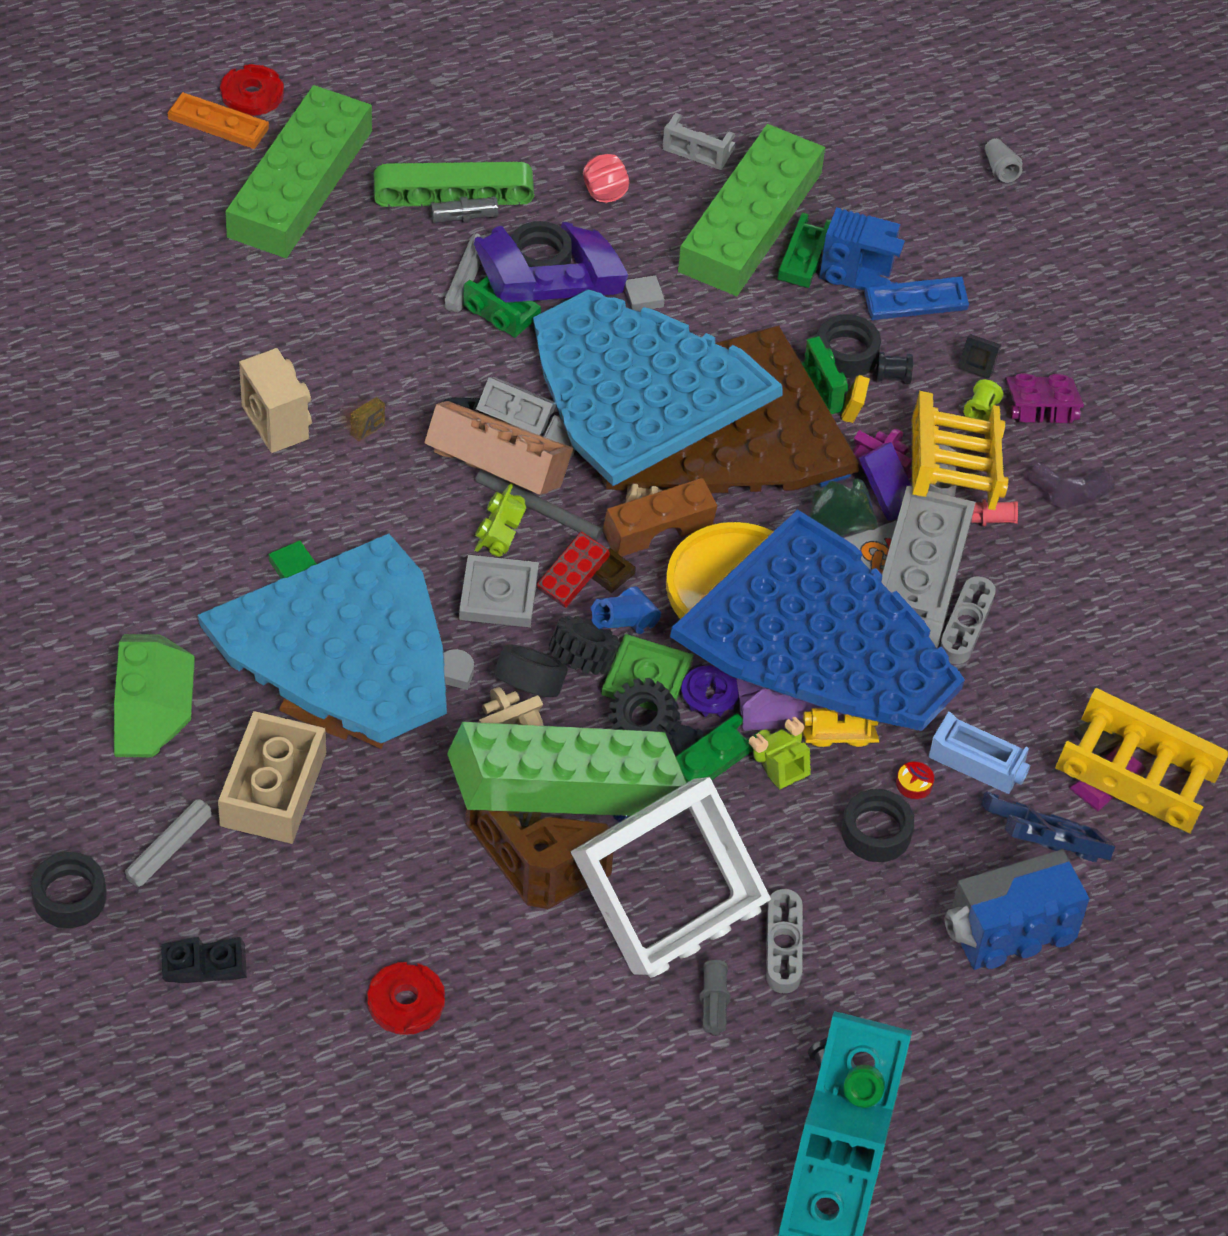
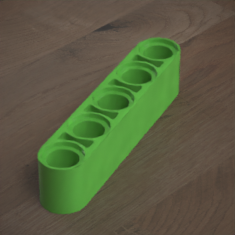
(443, 182)

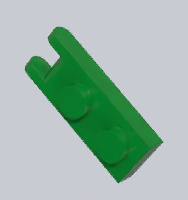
(803, 253)
(715, 751)

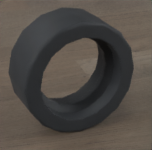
(544, 233)
(854, 327)
(530, 670)
(877, 849)
(74, 914)

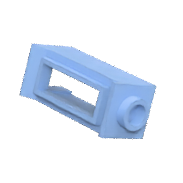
(979, 754)

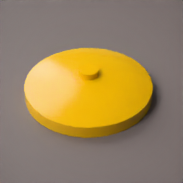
(707, 559)

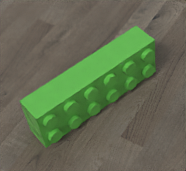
(299, 171)
(751, 210)
(562, 768)

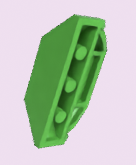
(151, 694)

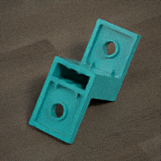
(842, 1141)

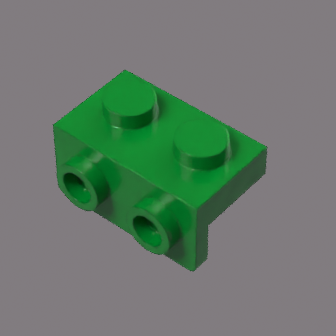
(507, 317)
(824, 375)

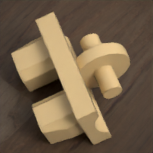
(522, 713)

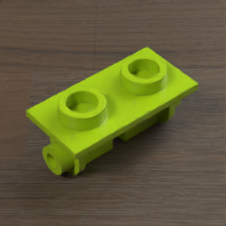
(492, 530)

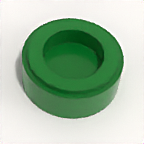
(864, 1086)

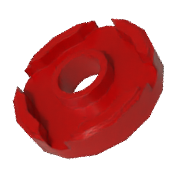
(252, 103)
(406, 1018)

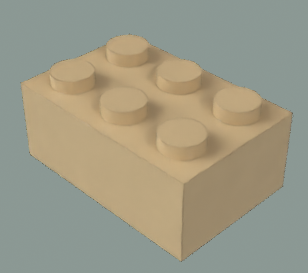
(272, 777)

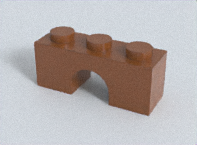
(635, 523)

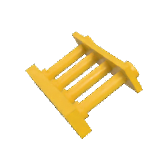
(926, 452)
(1154, 736)

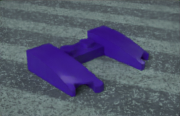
(514, 281)

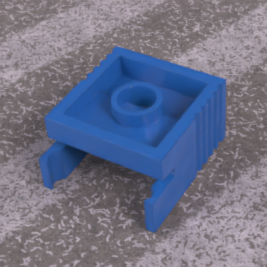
(860, 250)

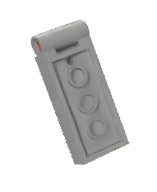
(928, 554)

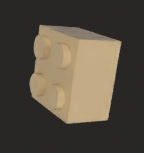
(275, 399)

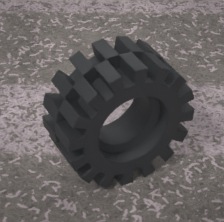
(583, 645)
(640, 694)

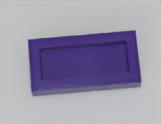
(886, 478)

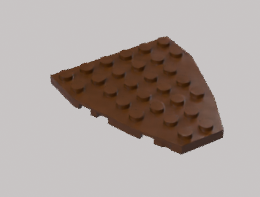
(778, 444)

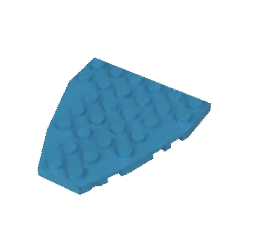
(640, 382)
(343, 640)

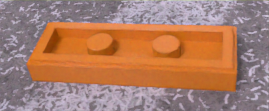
(218, 120)

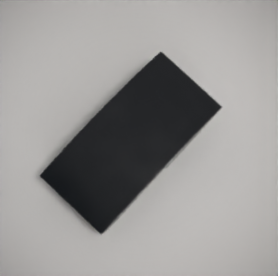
(198, 962)

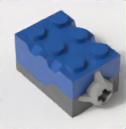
(1017, 910)

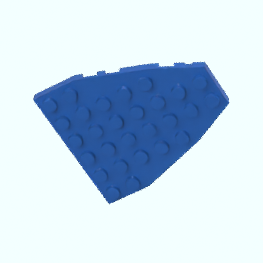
(822, 630)

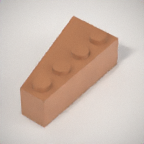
(498, 447)

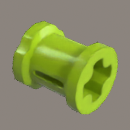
(983, 400)

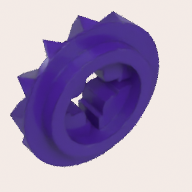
(697, 683)

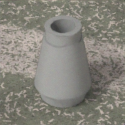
(1003, 161)

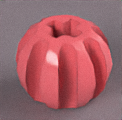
(606, 178)

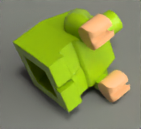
(783, 753)

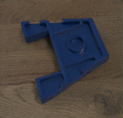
(1050, 831)

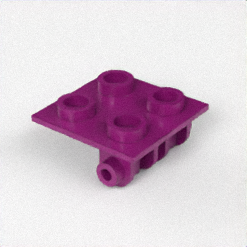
(1041, 392)

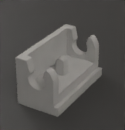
(697, 145)
(516, 405)

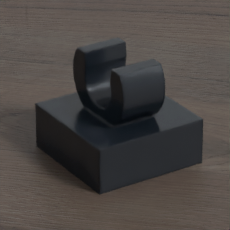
(979, 356)

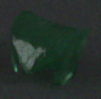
(844, 508)

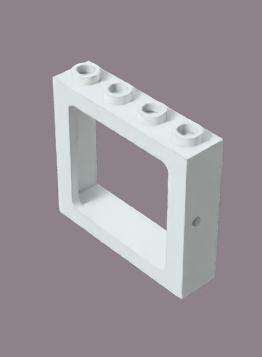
(728, 850)

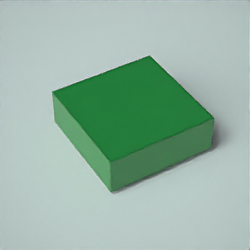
(291, 560)

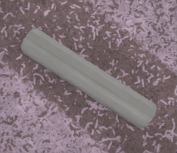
(466, 271)
(168, 843)

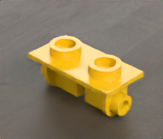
(823, 729)

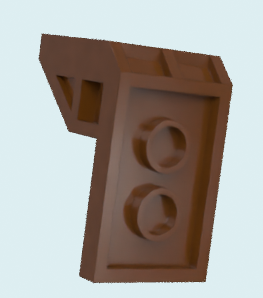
(541, 876)

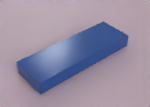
(916, 298)

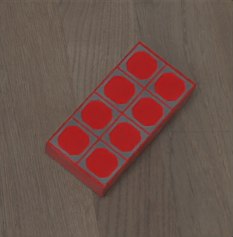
(573, 569)

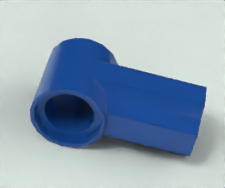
(628, 609)

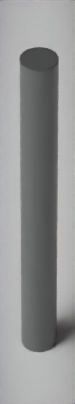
(541, 505)

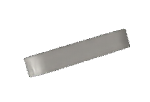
(965, 607)
(792, 928)

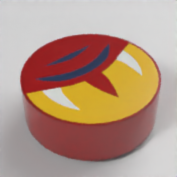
(915, 780)

